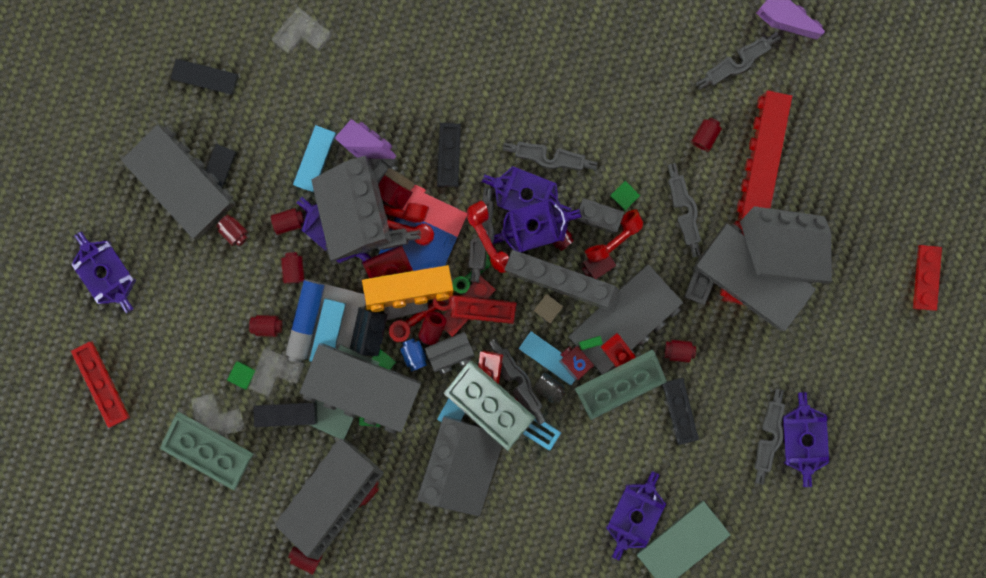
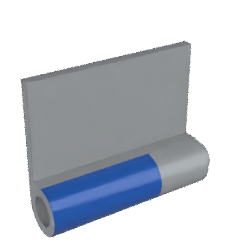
(309, 313)

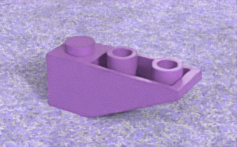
(790, 18)
(361, 142)

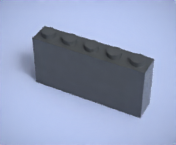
(179, 181)
(731, 268)
(563, 281)
(640, 310)
(360, 388)
(328, 499)

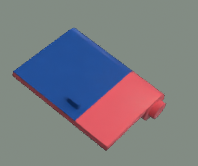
(446, 225)

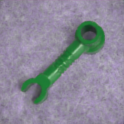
(466, 280)

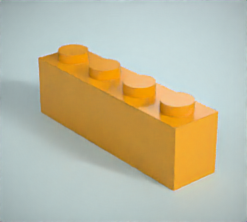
(407, 287)

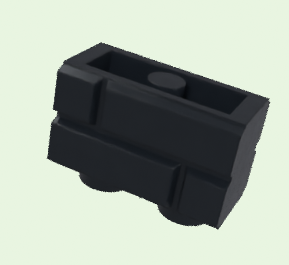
(368, 332)

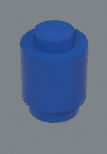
(413, 354)

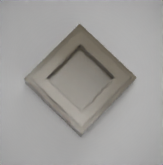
(399, 178)
(548, 308)

